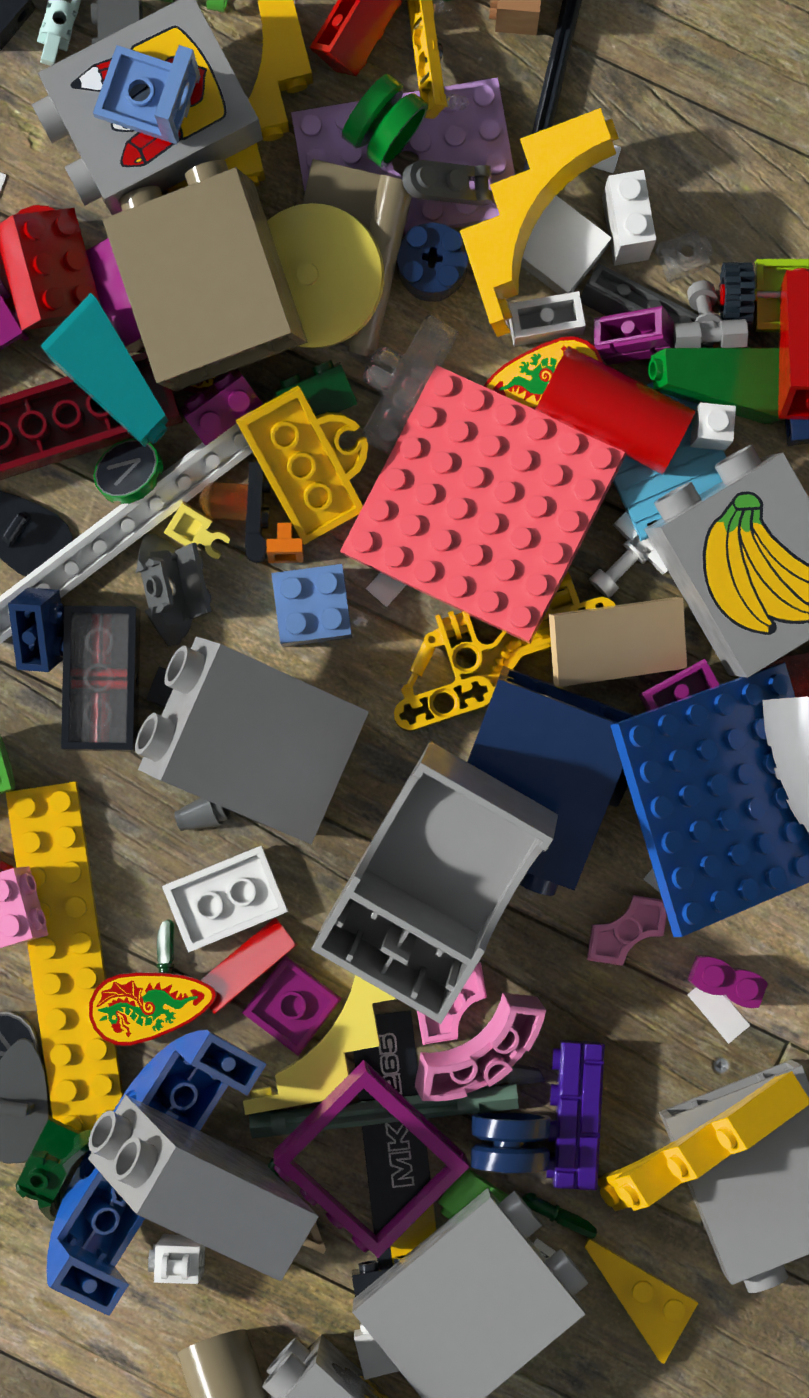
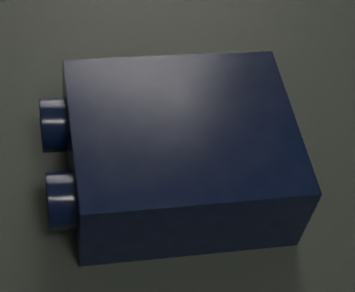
(559, 755)

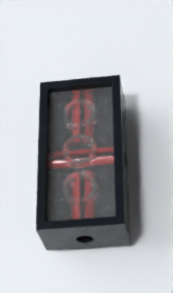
(100, 678)

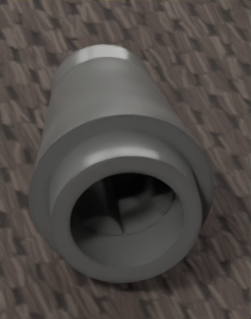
(201, 814)

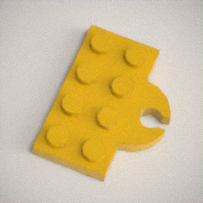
(306, 462)

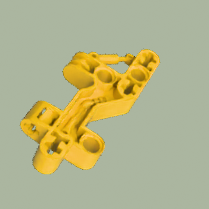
(489, 658)

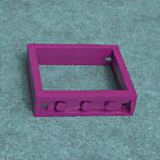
(366, 1077)

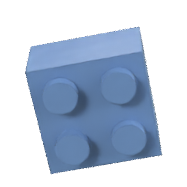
(311, 605)

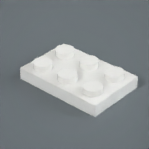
(225, 898)

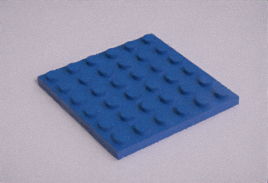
(713, 801)

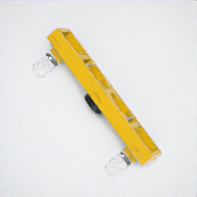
(429, 54)

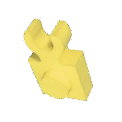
(192, 527)

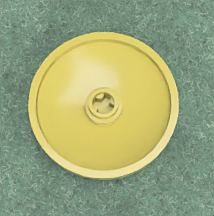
(330, 270)

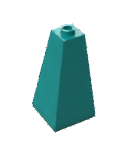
(99, 363)

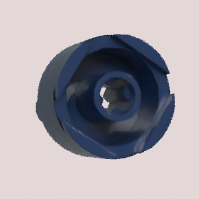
(451, 265)

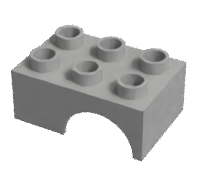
(435, 882)

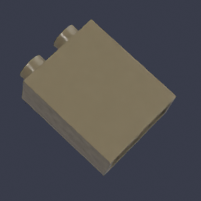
(203, 276)

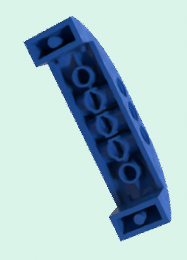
(93, 1219)

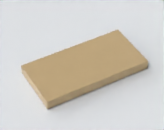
(618, 641)

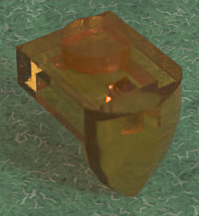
(224, 501)

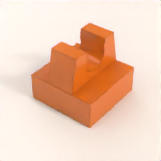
(285, 548)

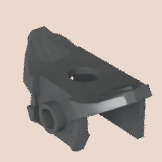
(182, 567)

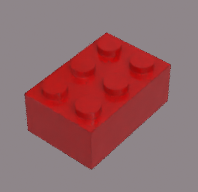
(45, 266)

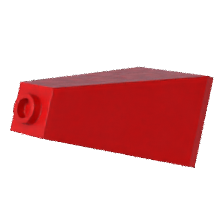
(794, 346)

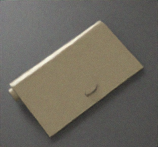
(382, 207)

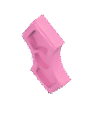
(613, 940)
(448, 1030)

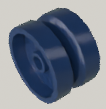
(510, 1147)

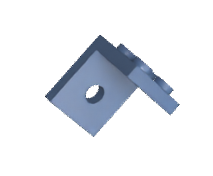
(169, 94)

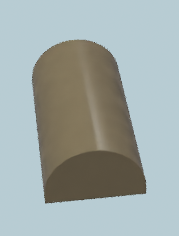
(222, 1367)

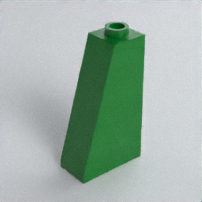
(723, 377)

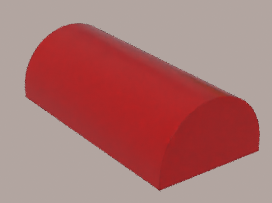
(615, 409)

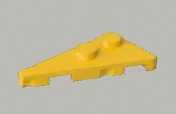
(651, 1303)

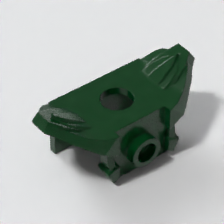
(50, 1163)

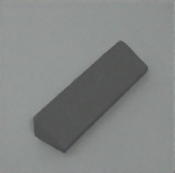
(615, 294)

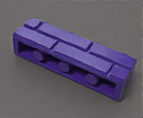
(577, 1114)

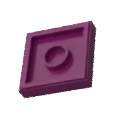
(291, 1005)

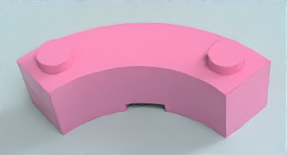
(486, 1056)

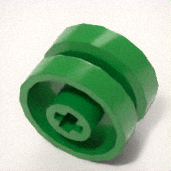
(384, 120)

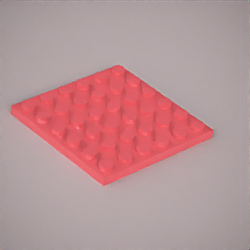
(483, 503)

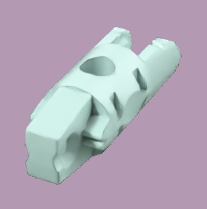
(56, 35)

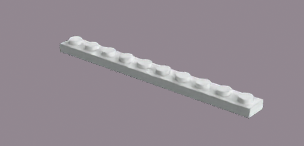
(131, 520)

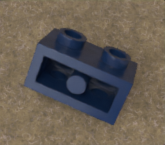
(37, 629)

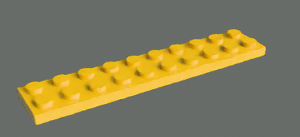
(69, 960)

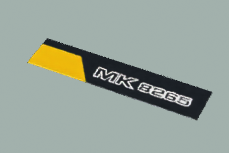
(393, 1155)

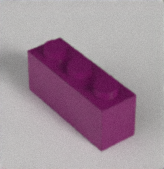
(113, 295)

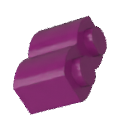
(735, 984)

